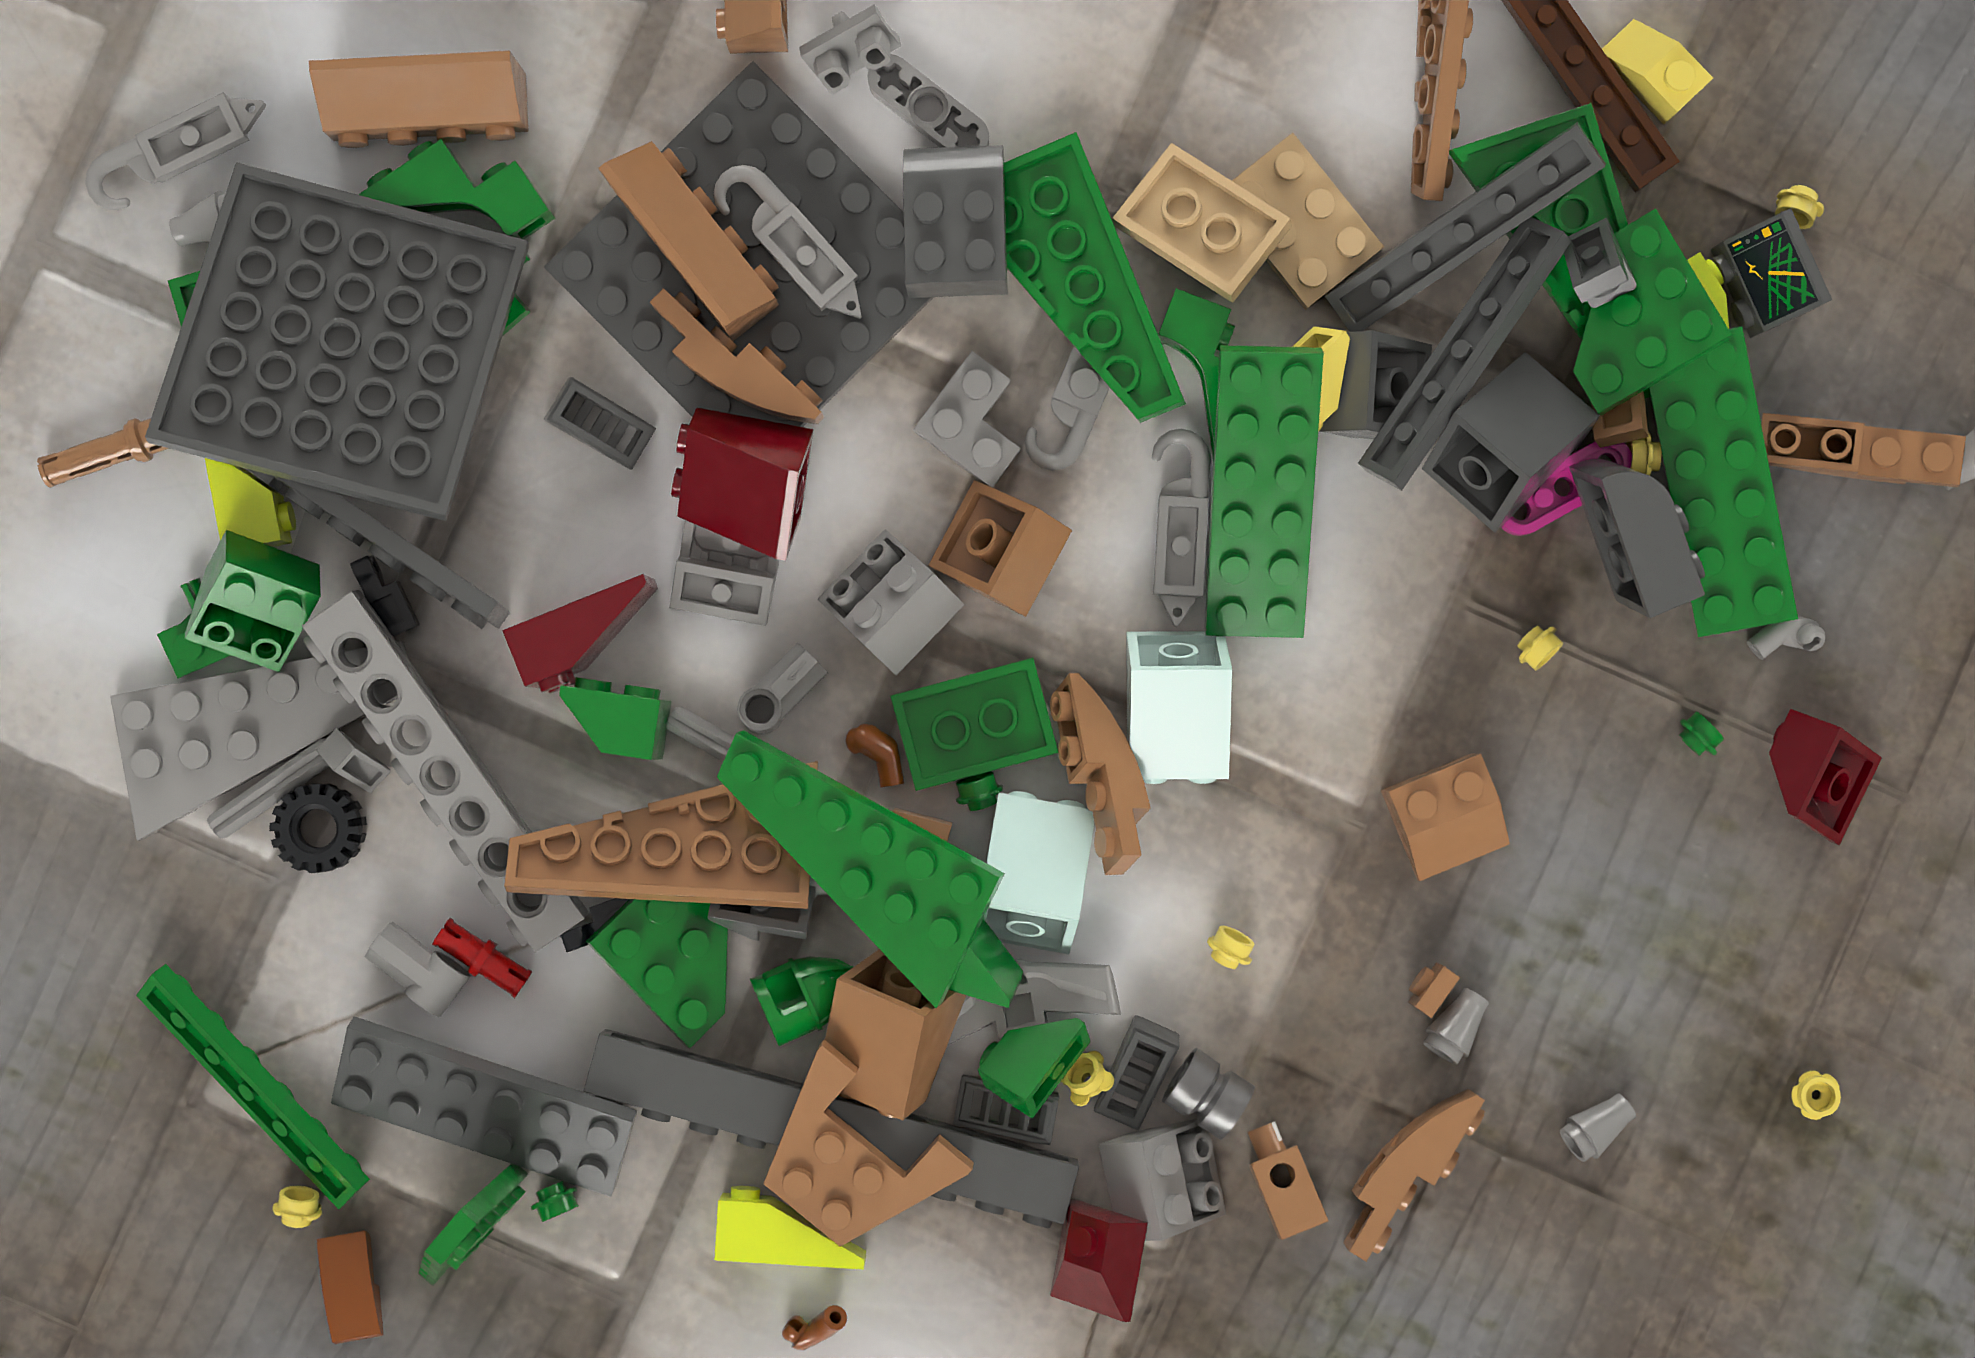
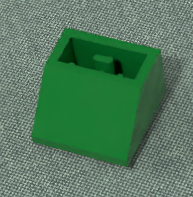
(253, 601)
(620, 723)

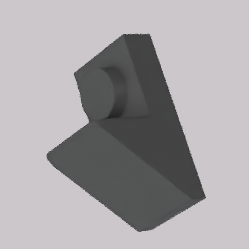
(1598, 265)
(756, 919)

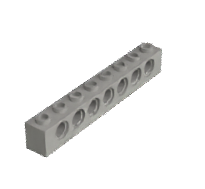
(473, 782)

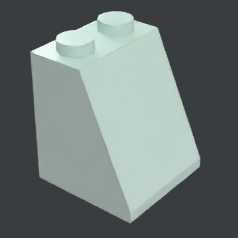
(1179, 705)
(1045, 866)

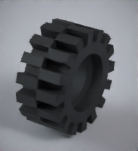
(288, 831)

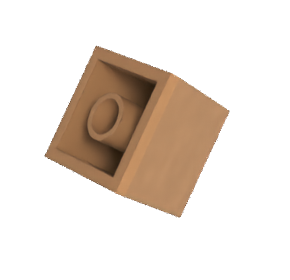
(889, 1035)

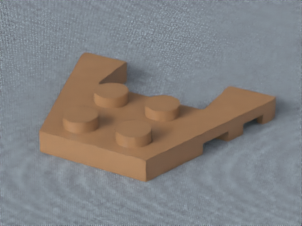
(840, 1176)

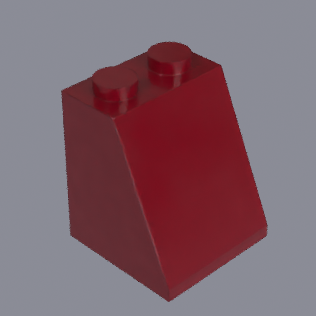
(743, 478)

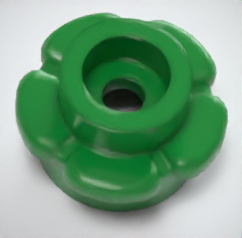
(1700, 734)
(978, 791)
(555, 1201)

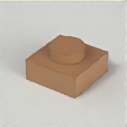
(1622, 423)
(1432, 988)

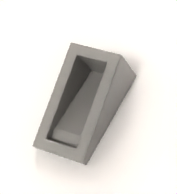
(352, 761)

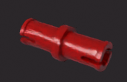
(482, 957)

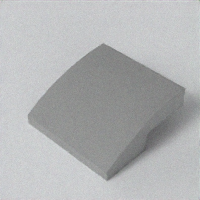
(722, 577)

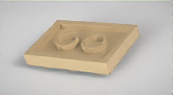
(1202, 222)
(1326, 232)

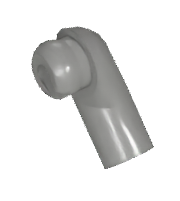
(1797, 633)

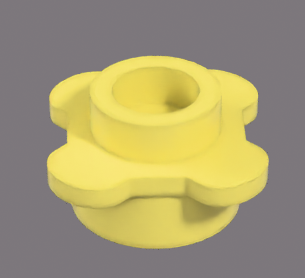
(1087, 1065)

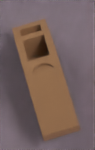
(749, 377)
(1862, 450)
(1101, 757)
(1419, 1149)

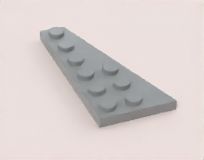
(220, 731)

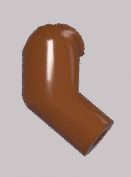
(820, 1328)

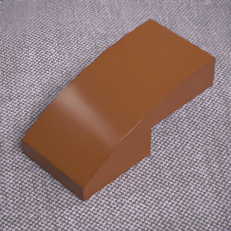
(349, 1287)

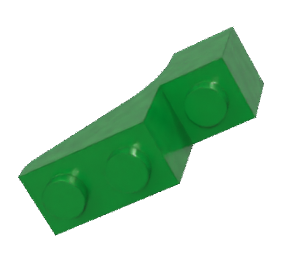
(438, 184)
(1196, 331)

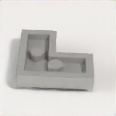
(957, 424)

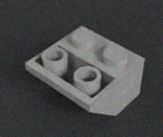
(891, 601)
(1164, 1178)

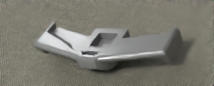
(1042, 990)

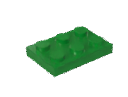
(974, 724)

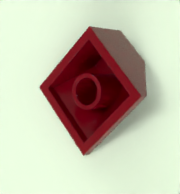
(1821, 773)
(1099, 1260)

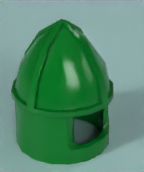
(798, 995)

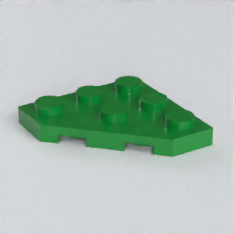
(1651, 328)
(669, 961)

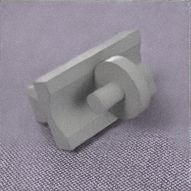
(850, 46)

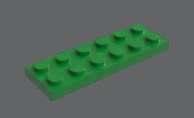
(1725, 488)
(1263, 490)

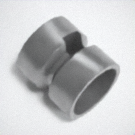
(1212, 1096)

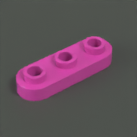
(1547, 505)

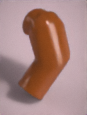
(881, 749)

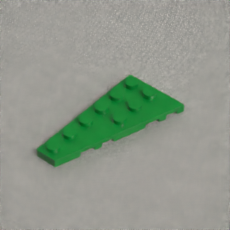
(1572, 212)
(1079, 274)
(887, 874)
(472, 1224)

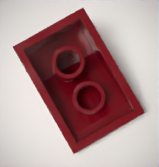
(572, 636)

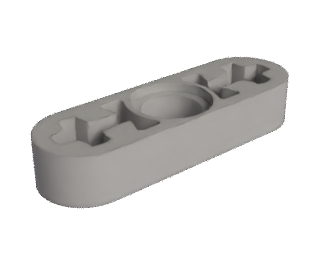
(908, 75)

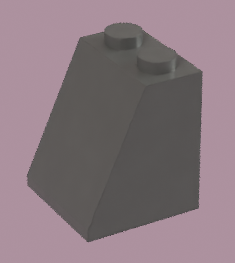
(1509, 440)

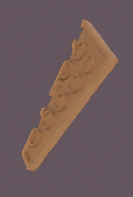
(1440, 41)
(673, 850)

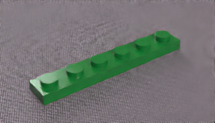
(252, 1086)

